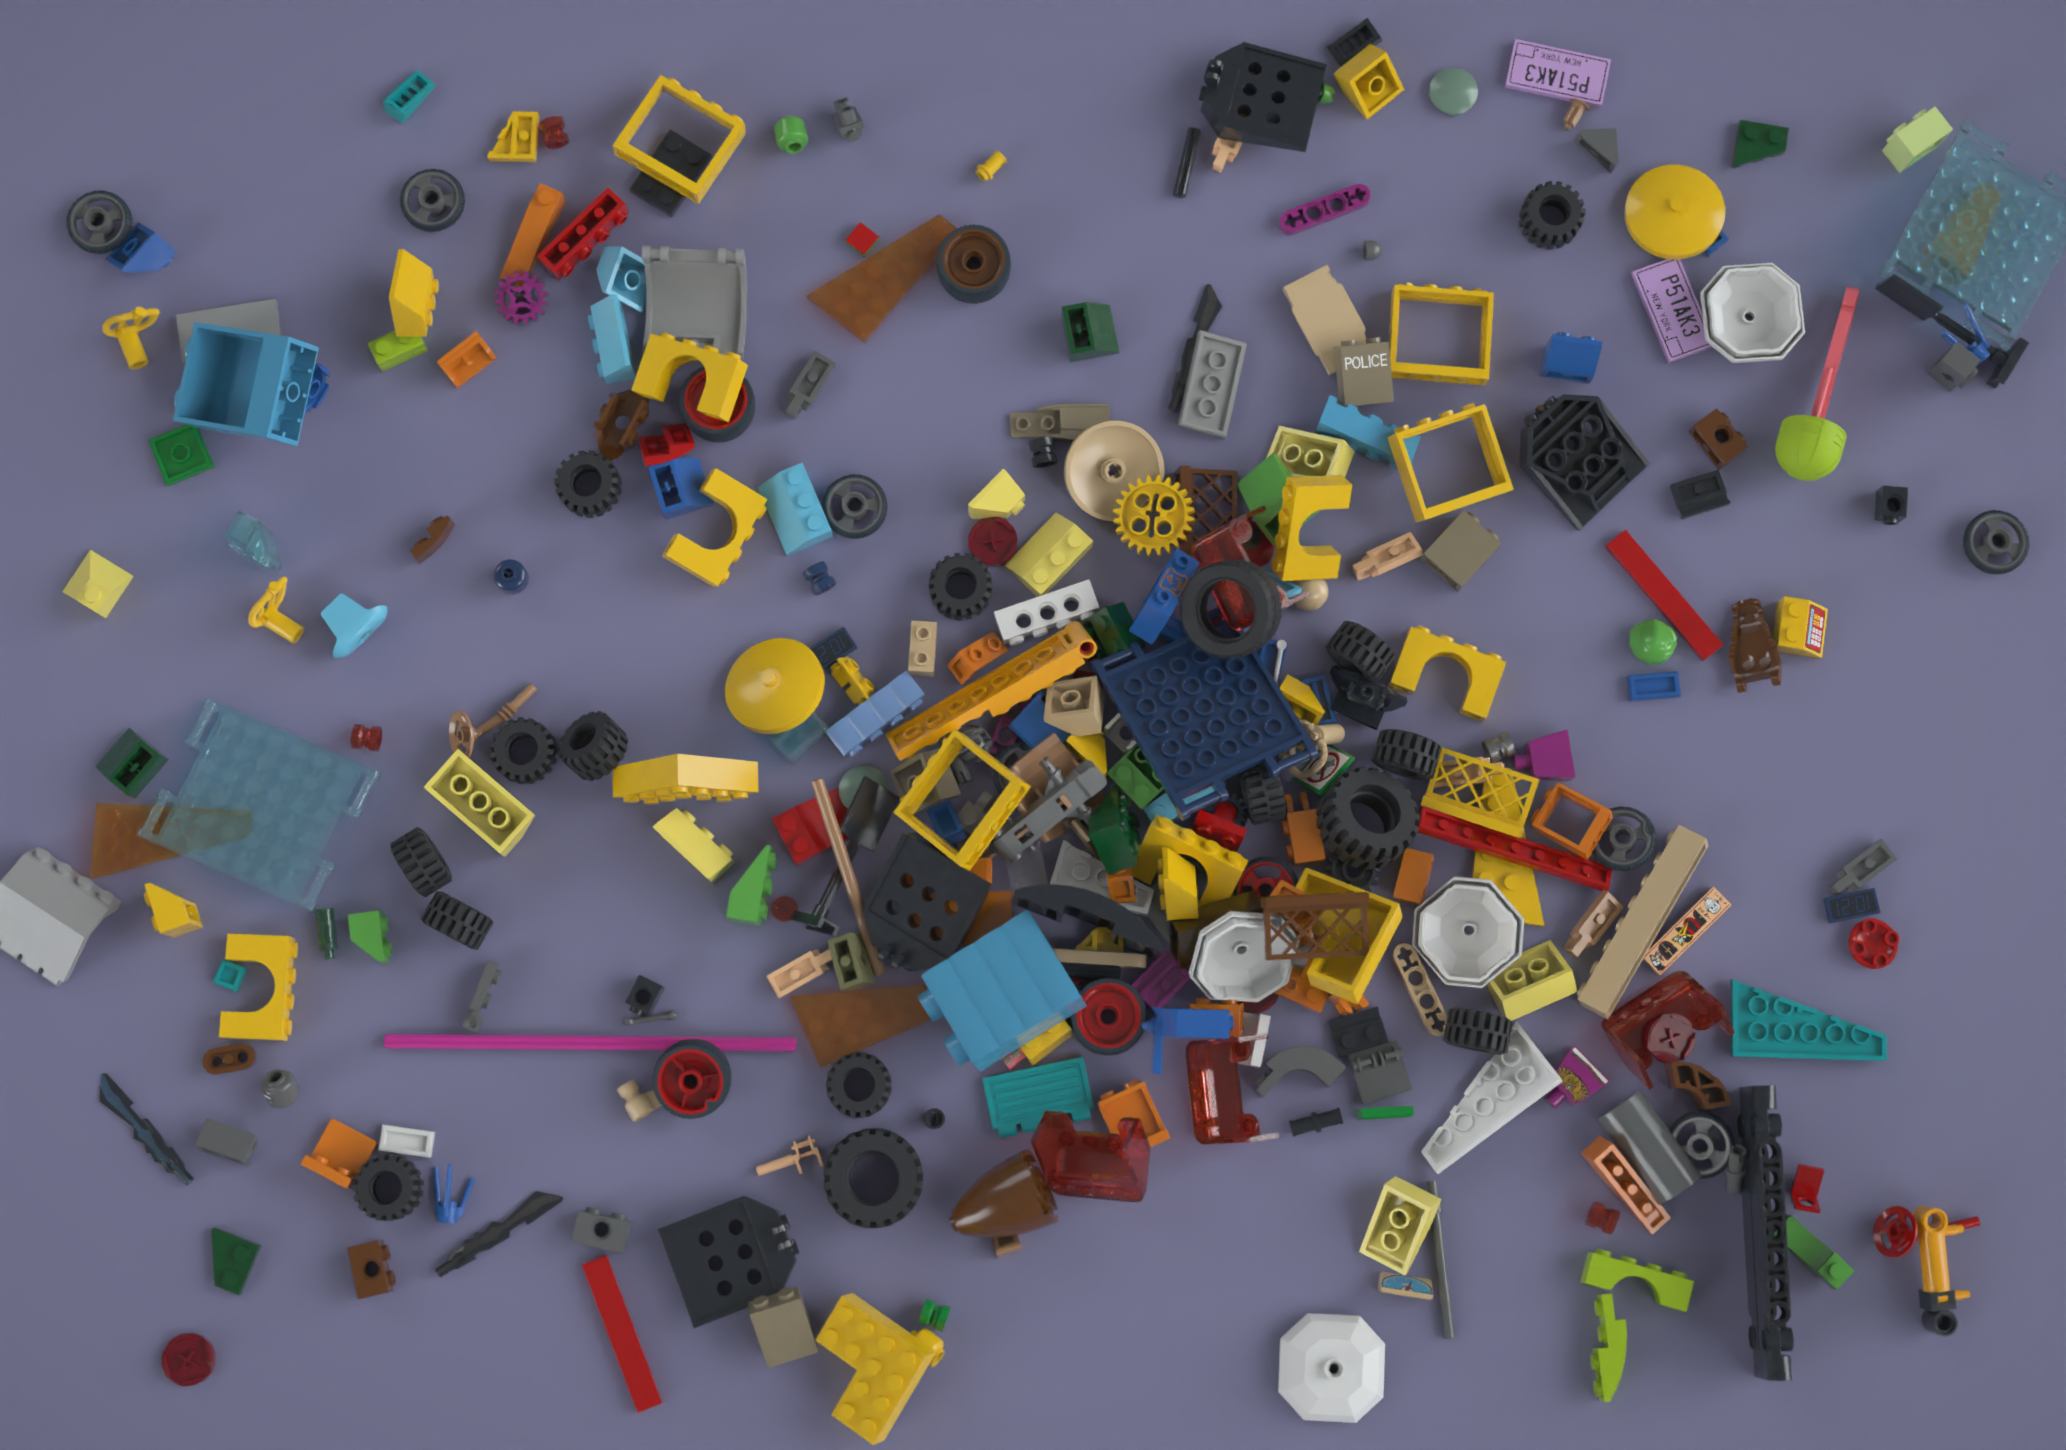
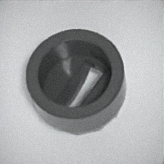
(1371, 250)

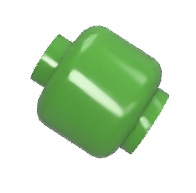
(791, 134)

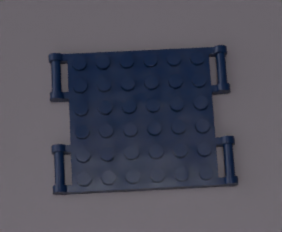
(1202, 715)

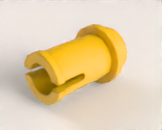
(990, 166)

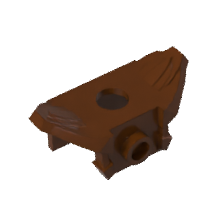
(615, 441)

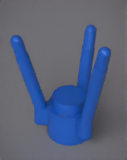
(1978, 350)
(446, 1209)

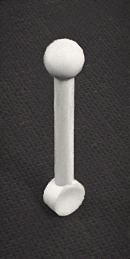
(1281, 645)

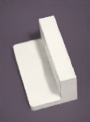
(1255, 1025)

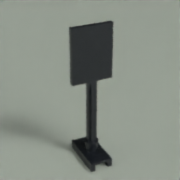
(1925, 308)
(864, 826)

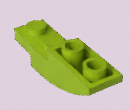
(1610, 1358)

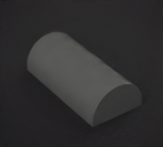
(1649, 1147)

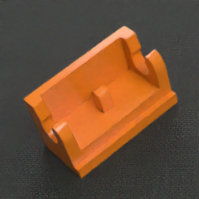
(466, 359)
(1413, 877)
(1343, 1006)

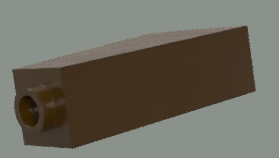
(1186, 931)

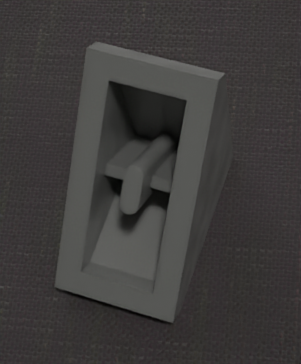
(1600, 145)

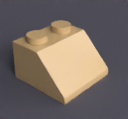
(1075, 706)

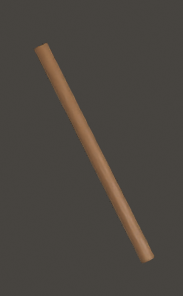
(846, 871)

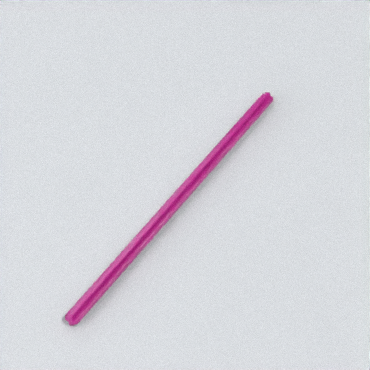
(566, 1042)

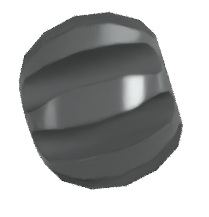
(980, 737)

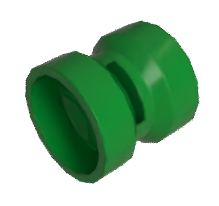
(939, 1317)

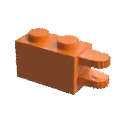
(1303, 835)

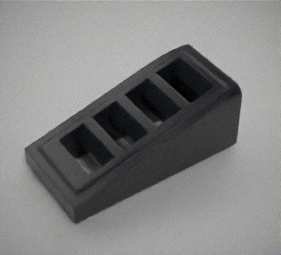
(1349, 36)

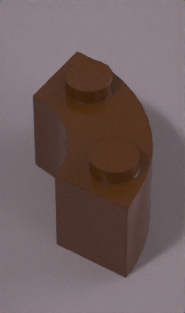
(1698, 1083)

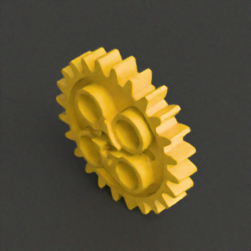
(1177, 517)

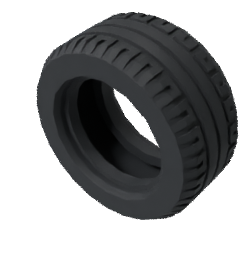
(1196, 617)

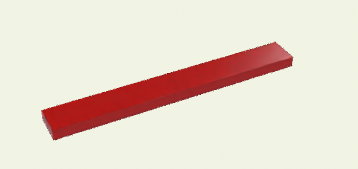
(1513, 849)

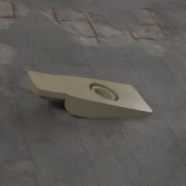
(1058, 421)

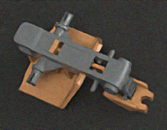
(1057, 796)

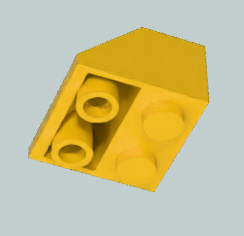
(1178, 885)
(171, 912)
(1046, 1042)

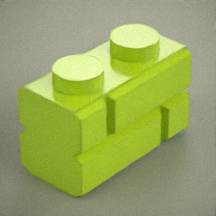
(394, 350)

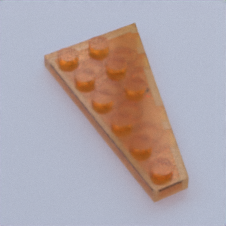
(875, 286)
(116, 843)
(857, 1019)

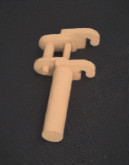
(790, 1159)

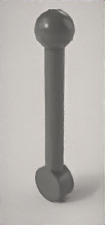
(671, 1015)

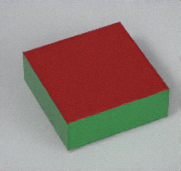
(862, 239)

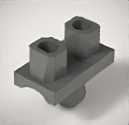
(847, 120)

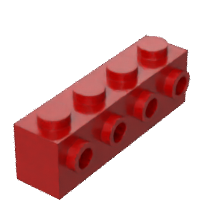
(583, 234)

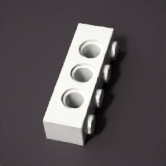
(1081, 593)

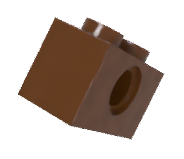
(1718, 452)
(360, 1257)

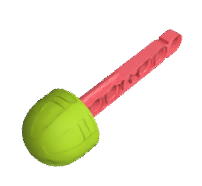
(1809, 444)

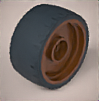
(975, 245)

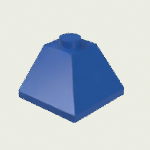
(142, 252)

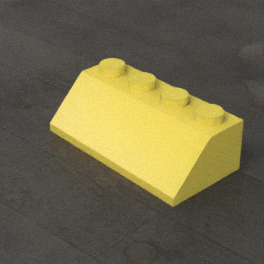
(480, 802)

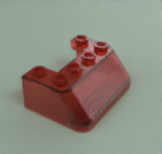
(1093, 1162)

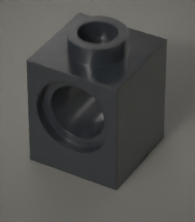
(1898, 497)
(640, 985)

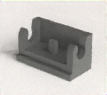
(227, 1142)

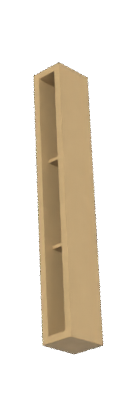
(1642, 922)

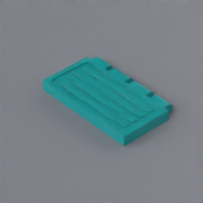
(1028, 1093)

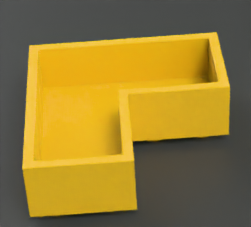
(685, 776)
(1349, 975)
(886, 1363)

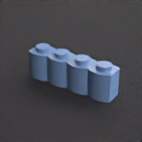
(875, 714)

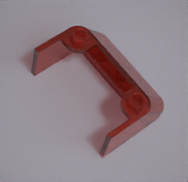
(1226, 544)
(1674, 994)
(1217, 1091)

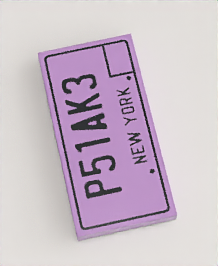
(1557, 73)
(1672, 308)

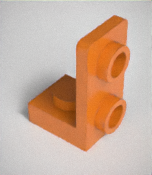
(976, 656)
(1121, 886)
(1236, 1009)

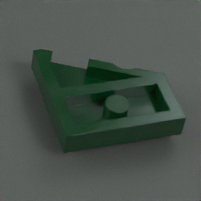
(1758, 141)
(232, 1260)

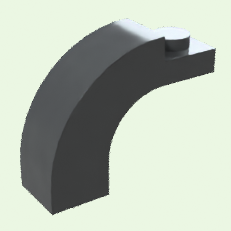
(1309, 1059)

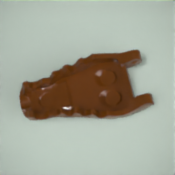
(1752, 647)

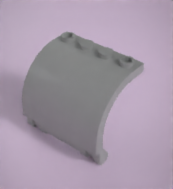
(697, 296)

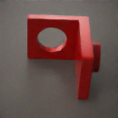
(1806, 1188)

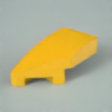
(1099, 942)

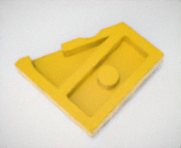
(518, 139)

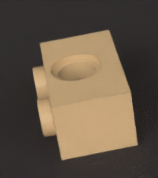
(922, 648)

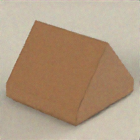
(1006, 1245)

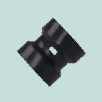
(1042, 452)

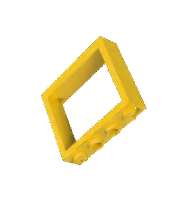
(658, 170)
(1439, 373)
(1489, 447)
(991, 822)

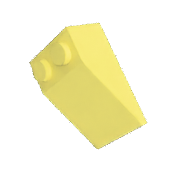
(1311, 453)
(1399, 1224)

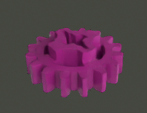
(527, 287)

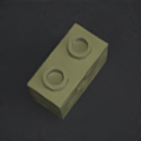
(851, 962)

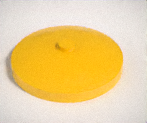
(1674, 212)
(774, 686)

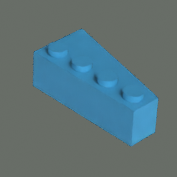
(1362, 432)

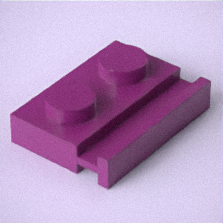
(1161, 981)

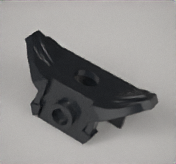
(1363, 699)

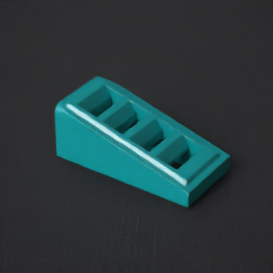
(399, 108)

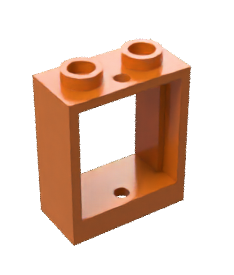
(1593, 834)

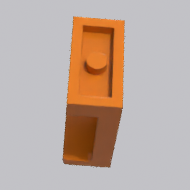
(1134, 1103)

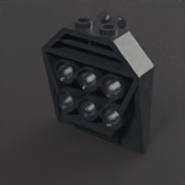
(1230, 77)
(1547, 435)
(895, 932)
(690, 1259)

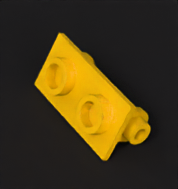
(846, 672)

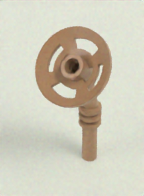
(467, 735)

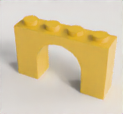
(665, 355)
(1301, 499)
(743, 507)
(1482, 669)
(1221, 865)
(273, 1019)

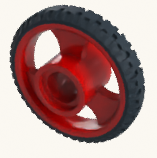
(1249, 878)

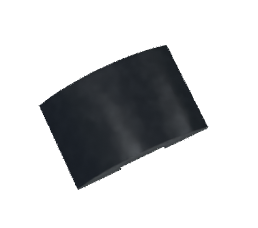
(1056, 900)

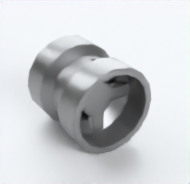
(1498, 747)

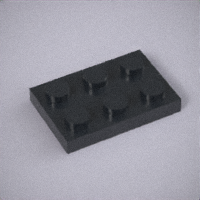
(681, 157)

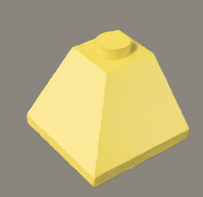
(998, 498)
(97, 584)

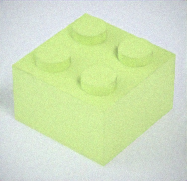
(1916, 139)

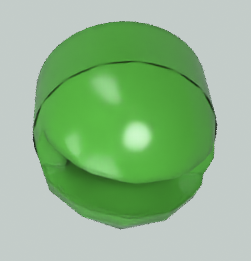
(1326, 94)

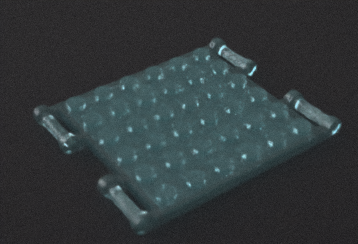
(1984, 234)
(259, 804)

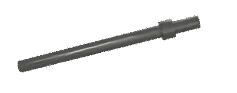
(1441, 1266)

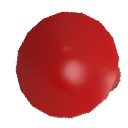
(1873, 943)

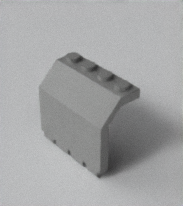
(49, 913)

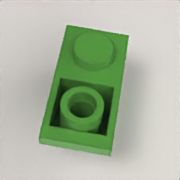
(369, 933)

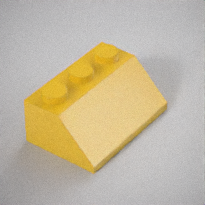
(412, 296)

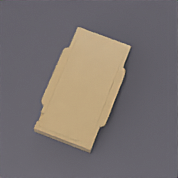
(1324, 314)

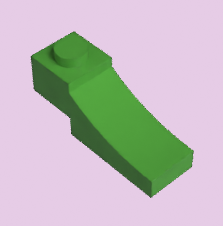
(1815, 1254)

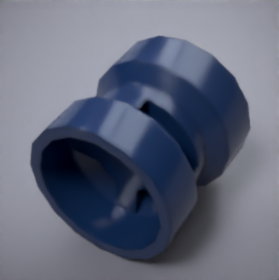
(819, 578)

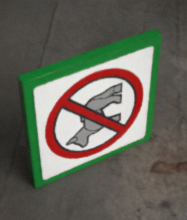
(1335, 765)

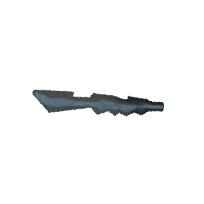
(118, 1102)

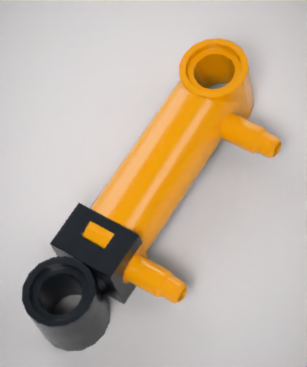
(1936, 1293)

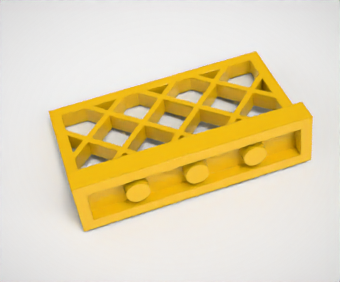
(1475, 814)

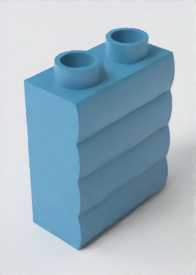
(245, 383)
(1000, 992)

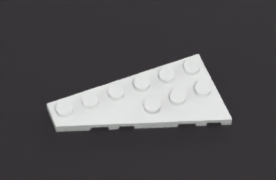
(1493, 1098)

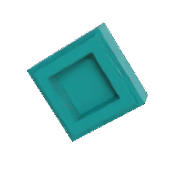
(230, 975)

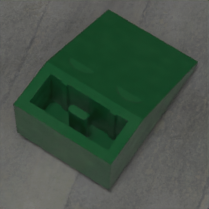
(1115, 832)

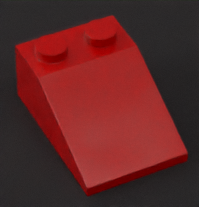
(805, 830)

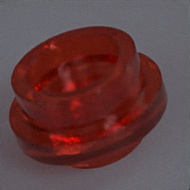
(783, 908)

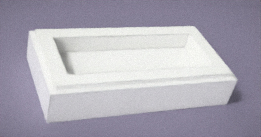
(406, 1141)

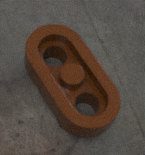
(230, 1059)

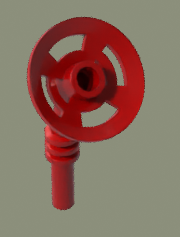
(1902, 1232)

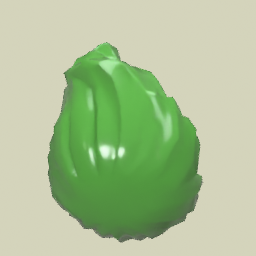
(1652, 641)

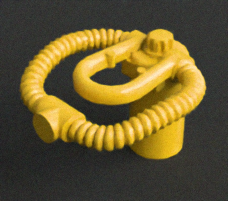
(128, 335)
(271, 616)

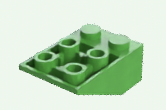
(1264, 488)
(1136, 777)
(749, 894)

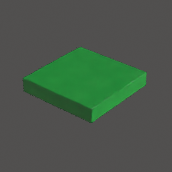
(181, 454)
(1384, 1113)

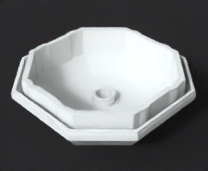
(1768, 297)
(1465, 957)
(1237, 972)
(1305, 1362)

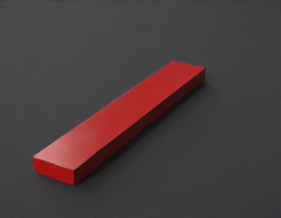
(1664, 595)
(622, 1333)

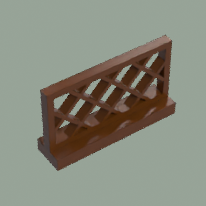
(1184, 476)
(1310, 903)

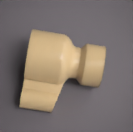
(638, 1104)

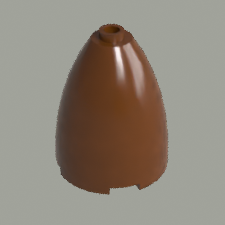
(1006, 1201)

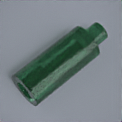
(326, 932)

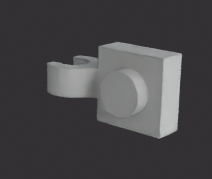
(972, 815)

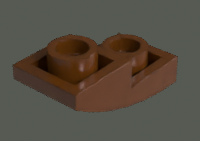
(439, 531)

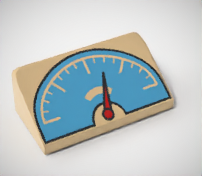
(1405, 1285)

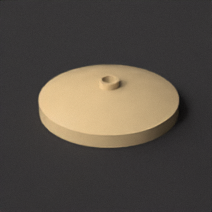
(1108, 444)

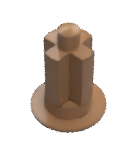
(1574, 113)

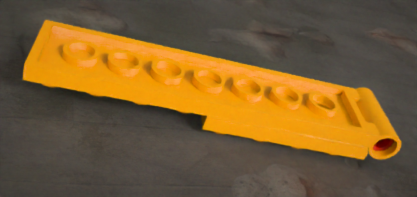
(996, 690)

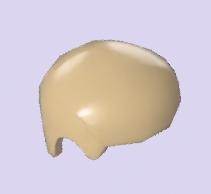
(1318, 590)

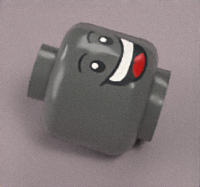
(280, 1088)

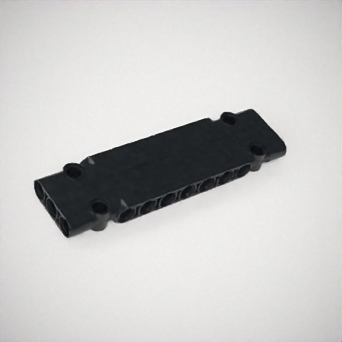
(1766, 1335)

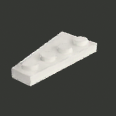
(1085, 872)

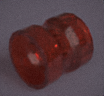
(554, 133)
(364, 737)
(1602, 1218)

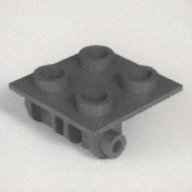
(1380, 1072)

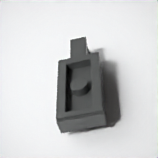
(809, 384)
(1863, 867)
(481, 997)

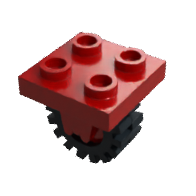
(1223, 822)

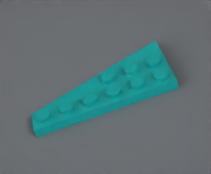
(1789, 1030)

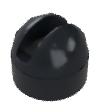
(939, 1118)

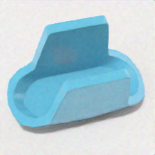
(351, 623)

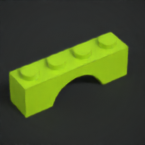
(1669, 1289)

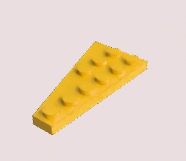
(1511, 879)

